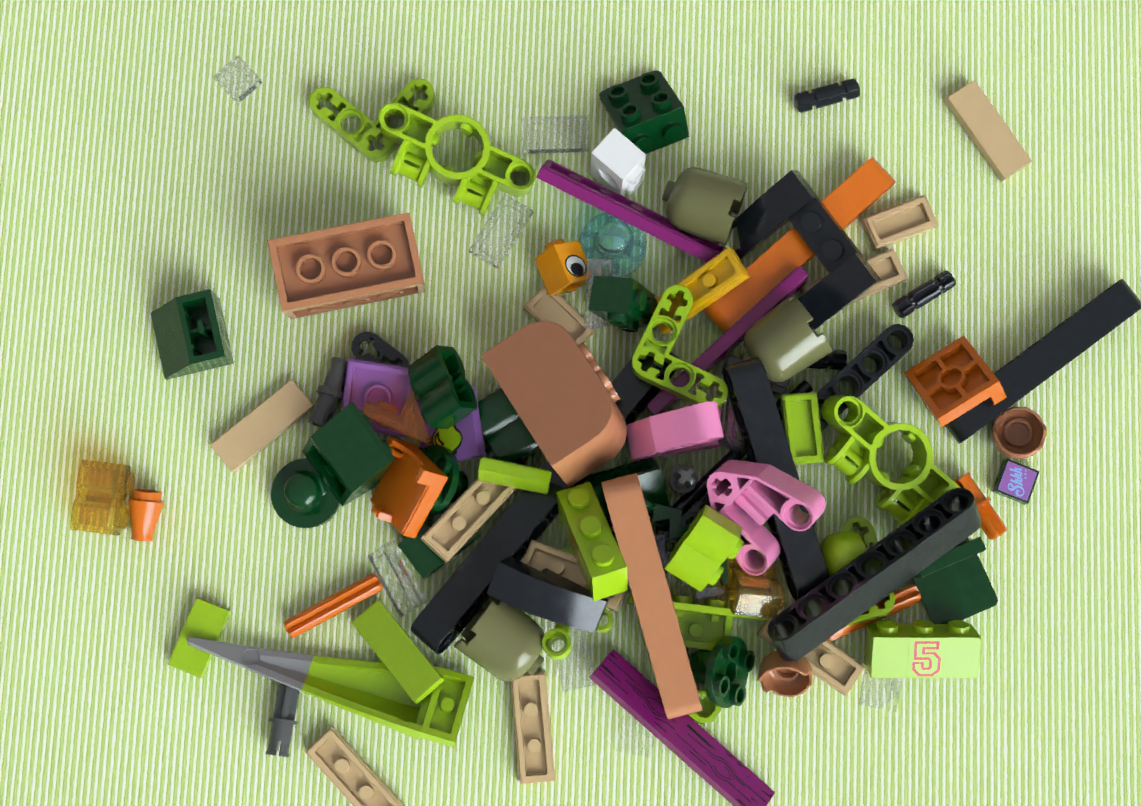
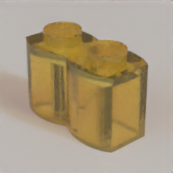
(101, 497)
(753, 594)

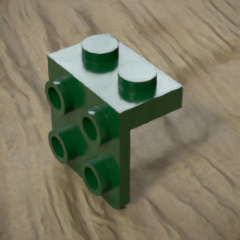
(646, 111)
(956, 584)

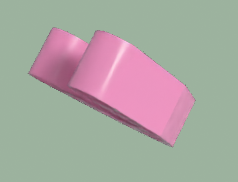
(676, 432)
(750, 495)

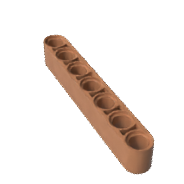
(652, 596)

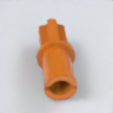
(991, 522)

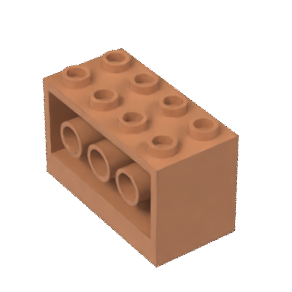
(346, 266)

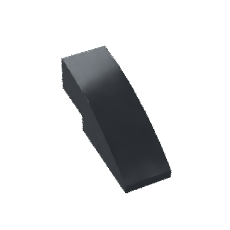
(546, 595)

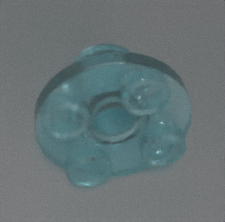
(616, 240)

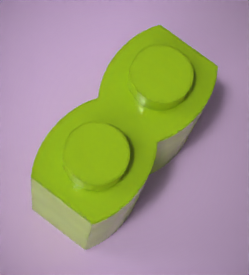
(704, 548)

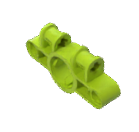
(416, 160)
(856, 457)

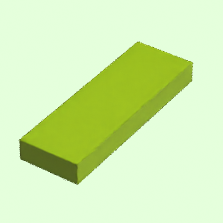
(398, 651)

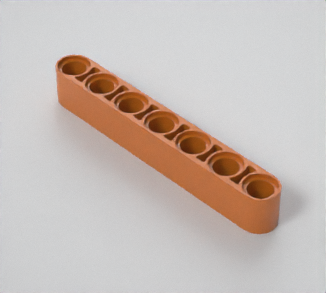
(791, 250)

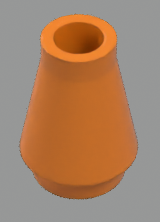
(144, 513)

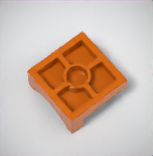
(954, 381)
(407, 488)

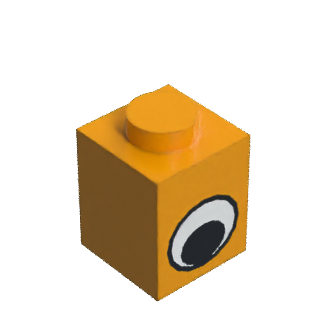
(562, 266)

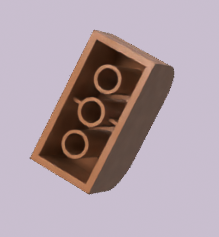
(560, 398)

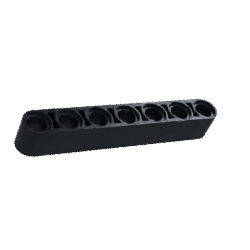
(1051, 354)
(767, 444)
(874, 574)

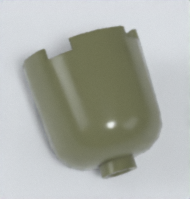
(703, 203)
(785, 341)
(503, 641)

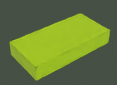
(802, 427)
(514, 475)
(203, 622)

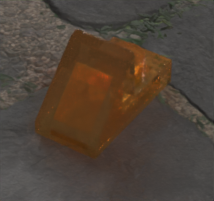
(408, 423)

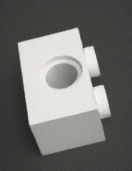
(618, 164)

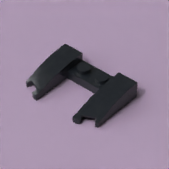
(796, 202)

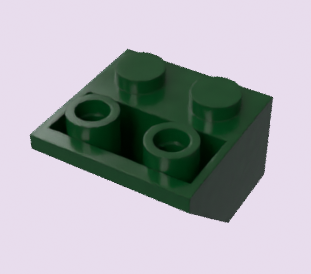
(191, 334)
(348, 454)

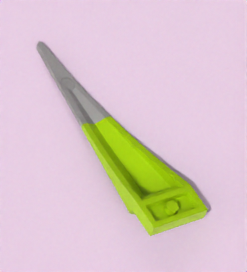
(358, 687)

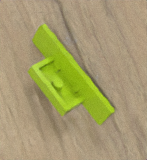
(703, 624)

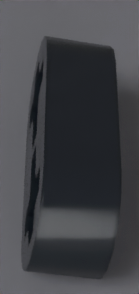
(382, 347)

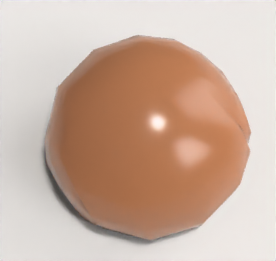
(1019, 432)
(784, 676)

